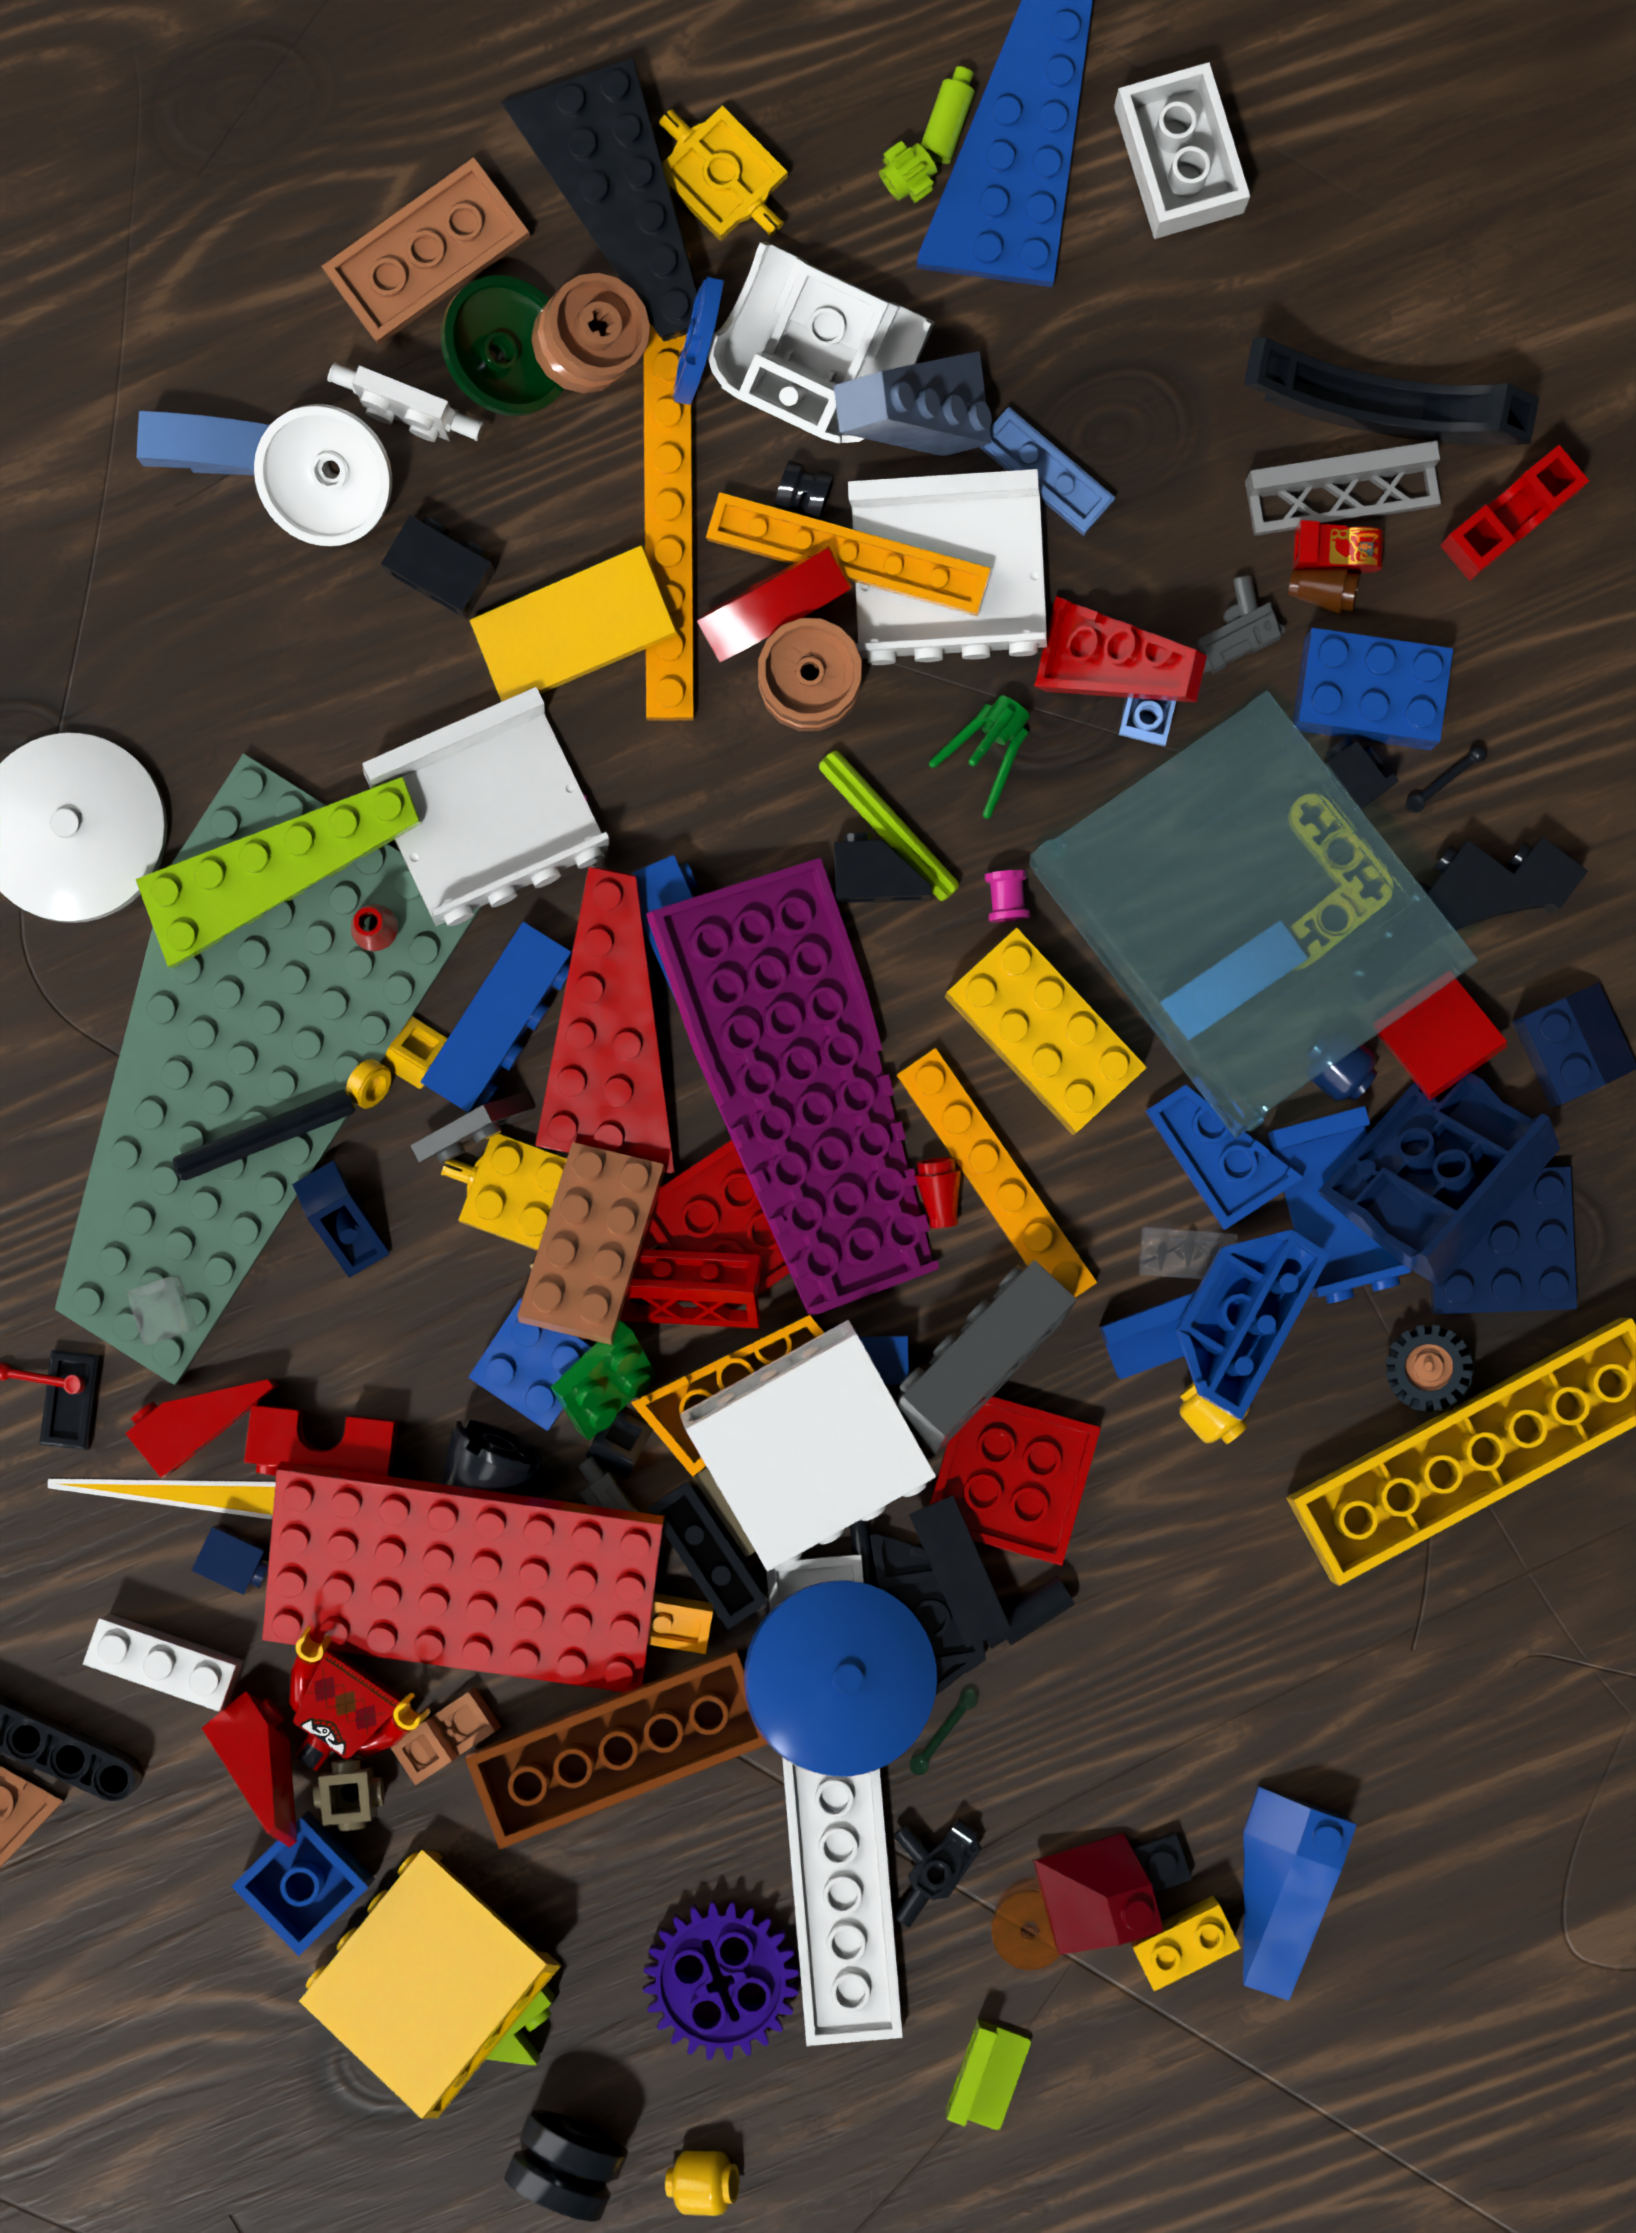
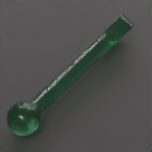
(919, 1763)

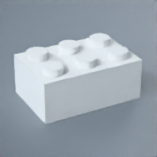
(1181, 150)

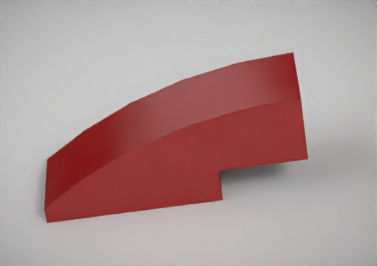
(773, 603)

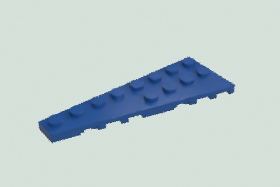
(1013, 169)

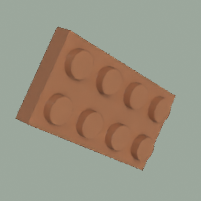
(426, 251)
(591, 1243)

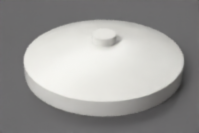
(77, 827)

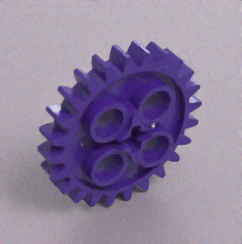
(680, 1994)

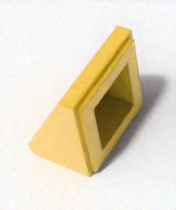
(414, 1051)

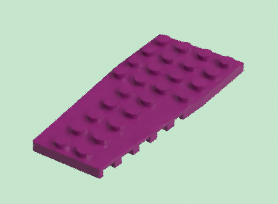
(798, 1078)

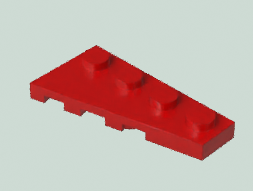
(1114, 659)

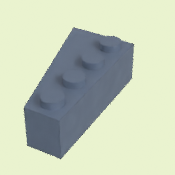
(919, 406)

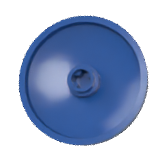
(840, 1678)

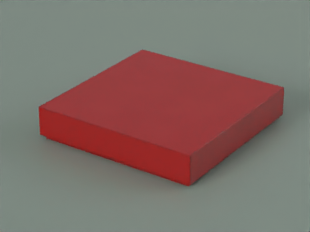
(1443, 1039)

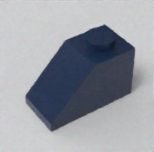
(340, 1219)

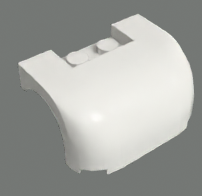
(804, 333)

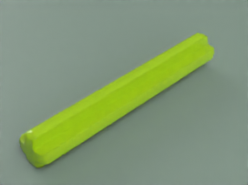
(888, 824)

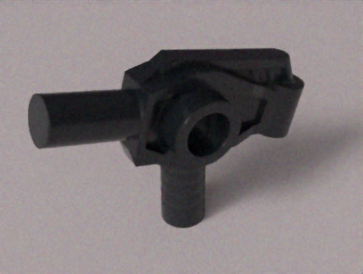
(937, 1869)

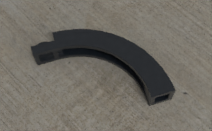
(1389, 405)

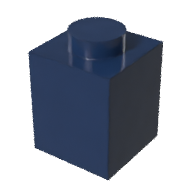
(232, 1560)

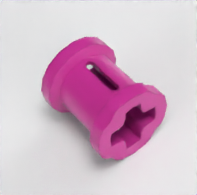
(1007, 896)

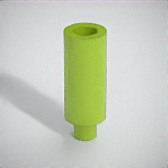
(948, 116)

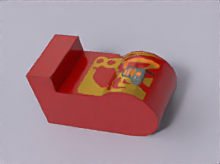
(1337, 547)

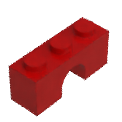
(1514, 513)
(278, 1436)

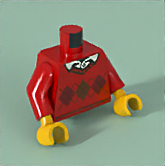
(344, 1706)

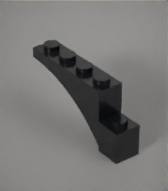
(1479, 888)

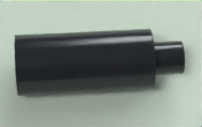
(1034, 1611)

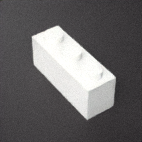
(163, 1662)

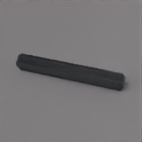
(264, 1135)

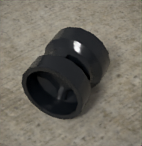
(804, 489)

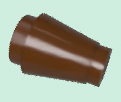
(1325, 587)

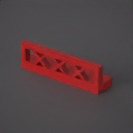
(697, 1277)

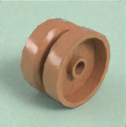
(590, 333)
(802, 702)

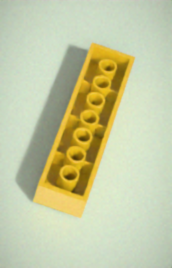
(1472, 1454)

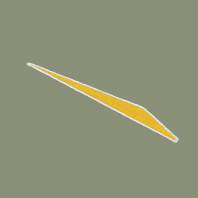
(229, 1497)

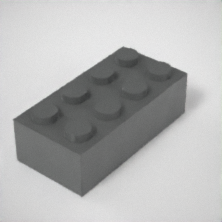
(985, 1356)

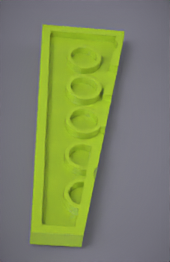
(239, 882)

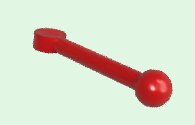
(72, 1384)

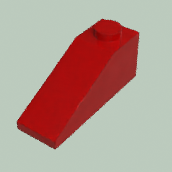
(183, 1427)
(259, 1760)

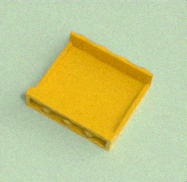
(427, 1984)

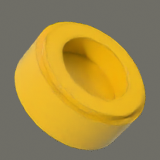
(369, 1083)

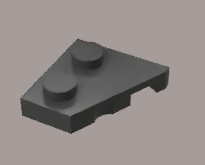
(477, 1125)

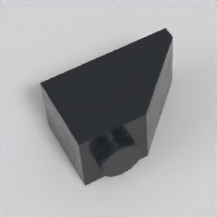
(874, 873)

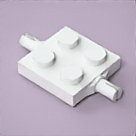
(393, 400)

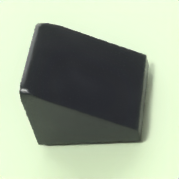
(620, 1444)

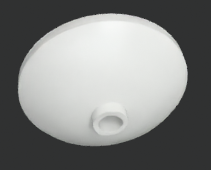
(303, 491)

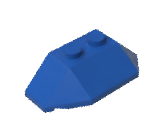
(1246, 1314)

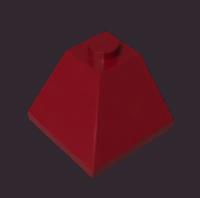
(1097, 1896)

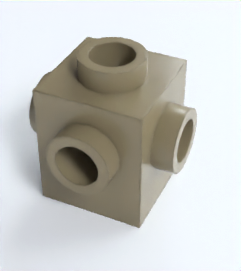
(336, 1807)

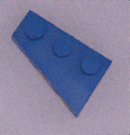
(1226, 1171)

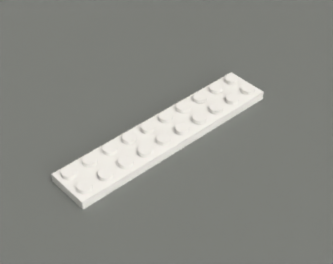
(839, 1875)

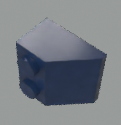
(1575, 1045)

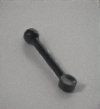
(1416, 802)

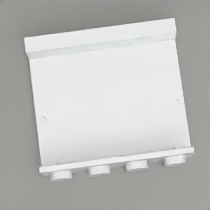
(972, 518)
(491, 808)
(807, 1446)

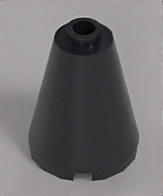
(488, 1459)

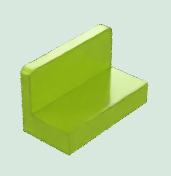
(987, 2076)

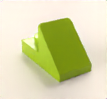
(515, 2045)

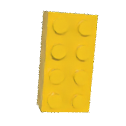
(1045, 1031)

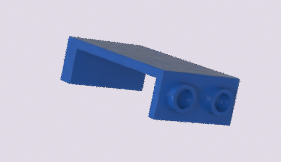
(1316, 1152)

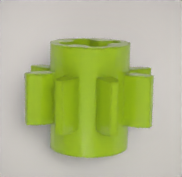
(908, 171)

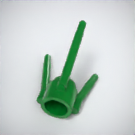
(1002, 723)

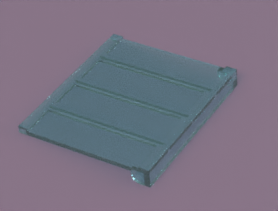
(1251, 913)

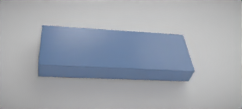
(1062, 482)

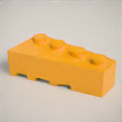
(664, 1406)

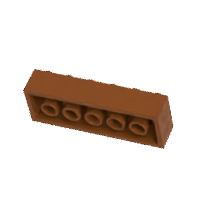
(615, 1749)

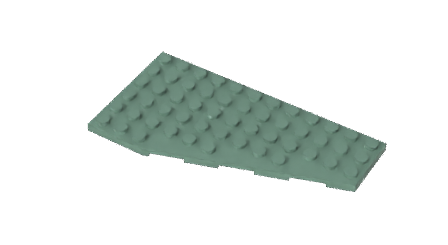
(227, 1044)

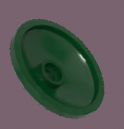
(498, 317)

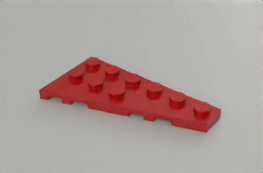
(606, 1051)

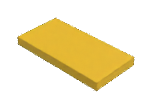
(574, 625)

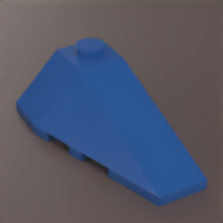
(1288, 1880)

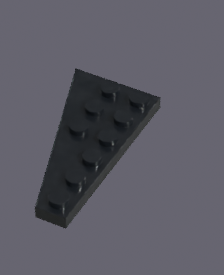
(609, 166)

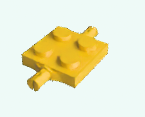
(722, 173)
(509, 1189)

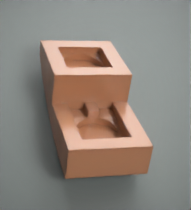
(446, 1736)

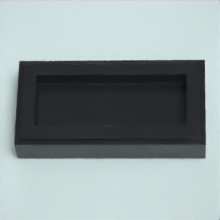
(67, 1416)

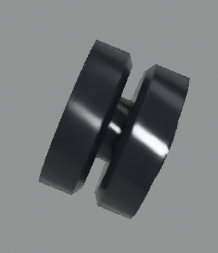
(566, 2165)

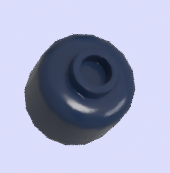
(1349, 1076)

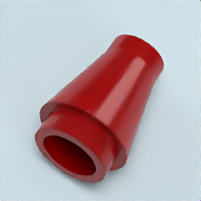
(382, 935)
(939, 1189)

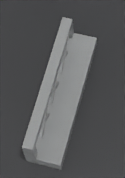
(1344, 470)

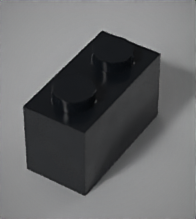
(438, 565)

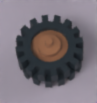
(1429, 1369)

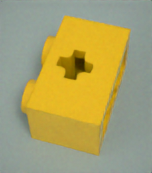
(1187, 1944)

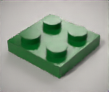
(604, 1382)

